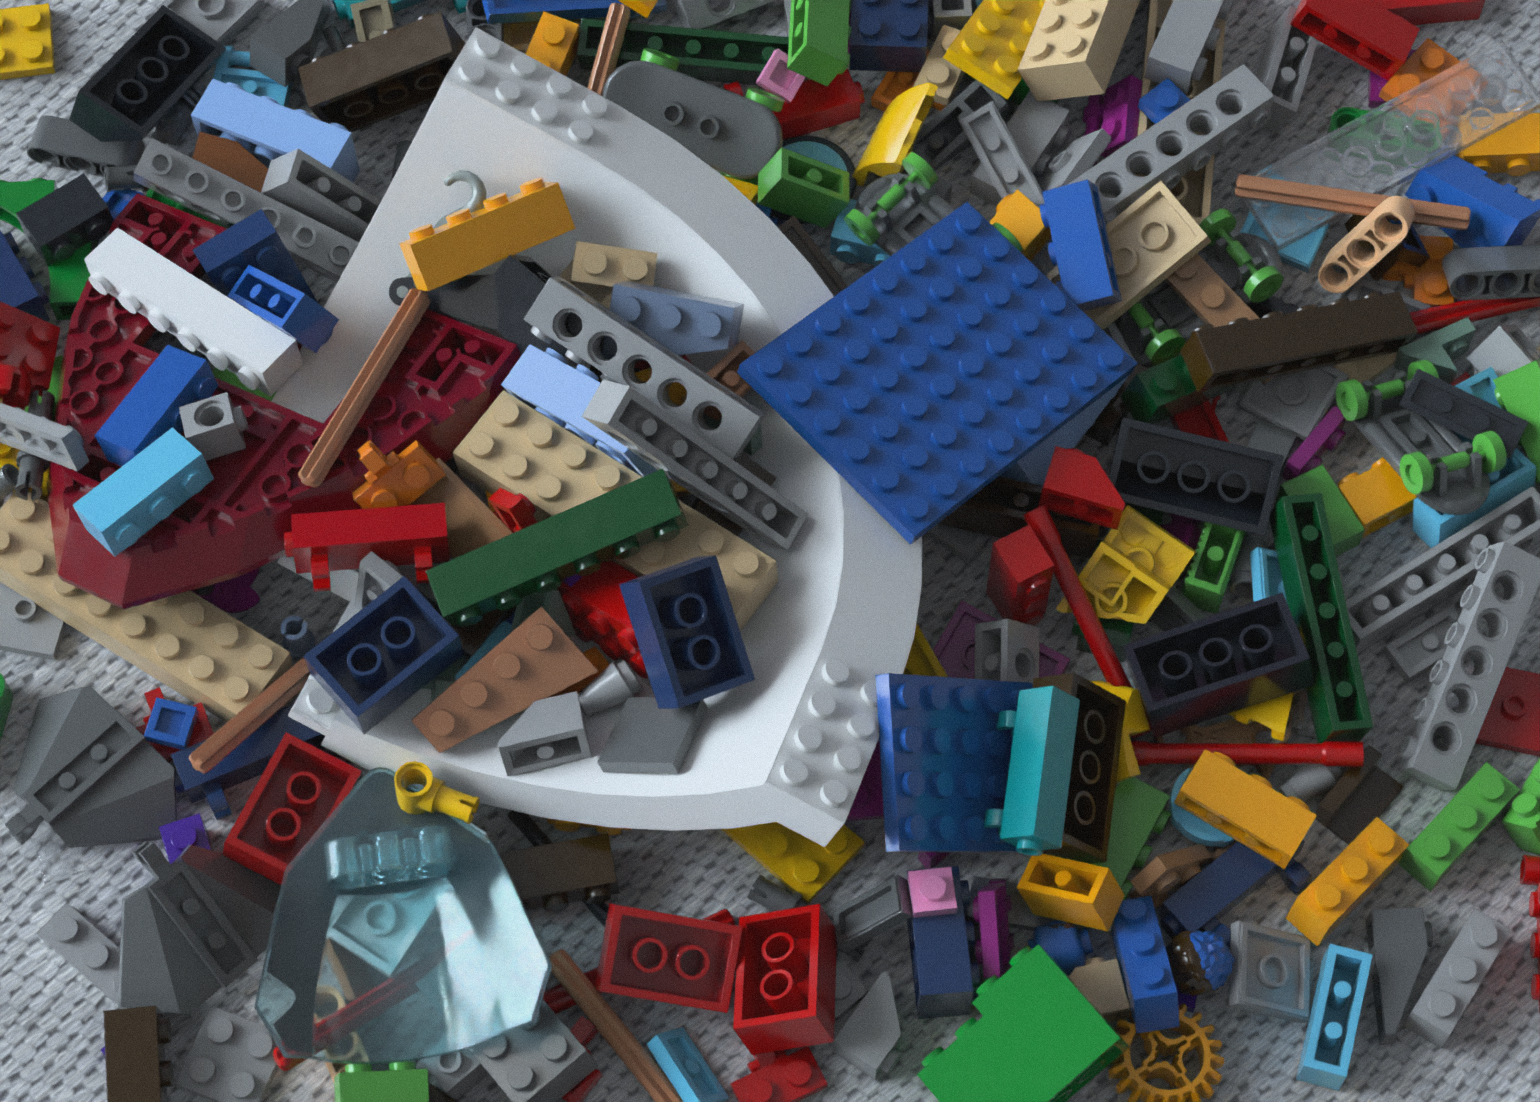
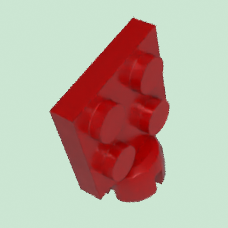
(26, 355)

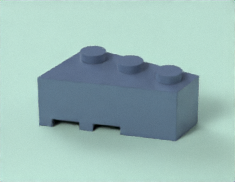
(676, 318)

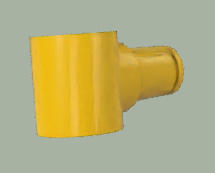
(433, 796)

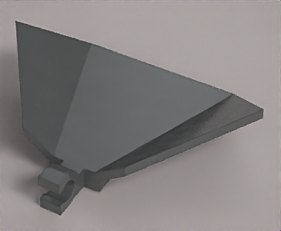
(91, 775)
(191, 928)

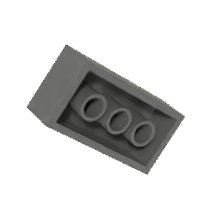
(536, 1060)

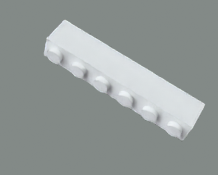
(193, 312)

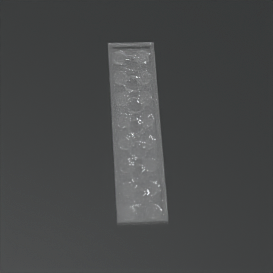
(1401, 138)

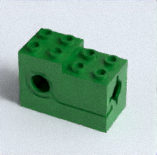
(1031, 1045)

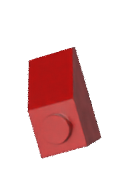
(1081, 489)

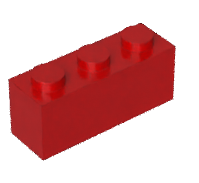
(1359, 31)
(1020, 577)

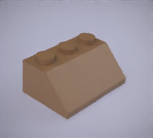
(468, 518)

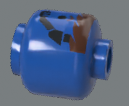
(1063, 943)

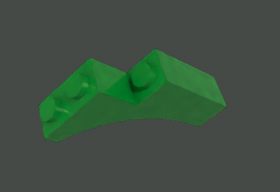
(66, 276)

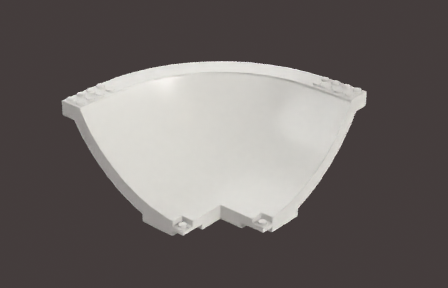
(846, 586)

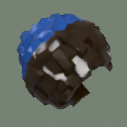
(1199, 961)

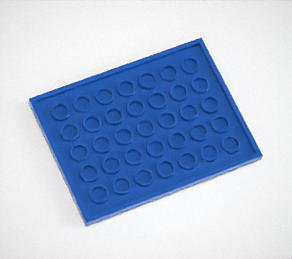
(937, 371)

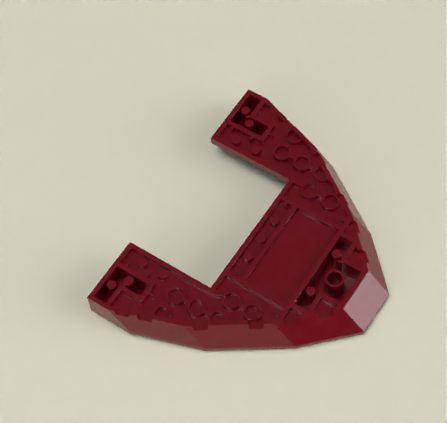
(240, 518)

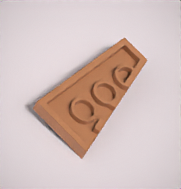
(520, 669)

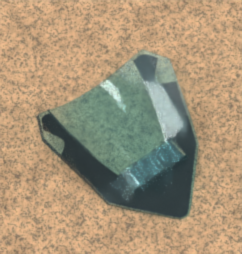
(397, 938)

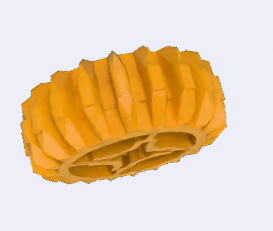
(1175, 1073)

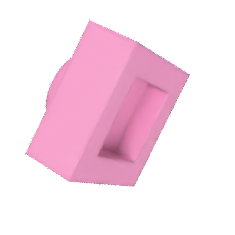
(779, 79)
(932, 892)

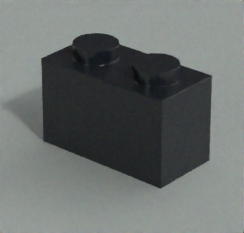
(65, 220)

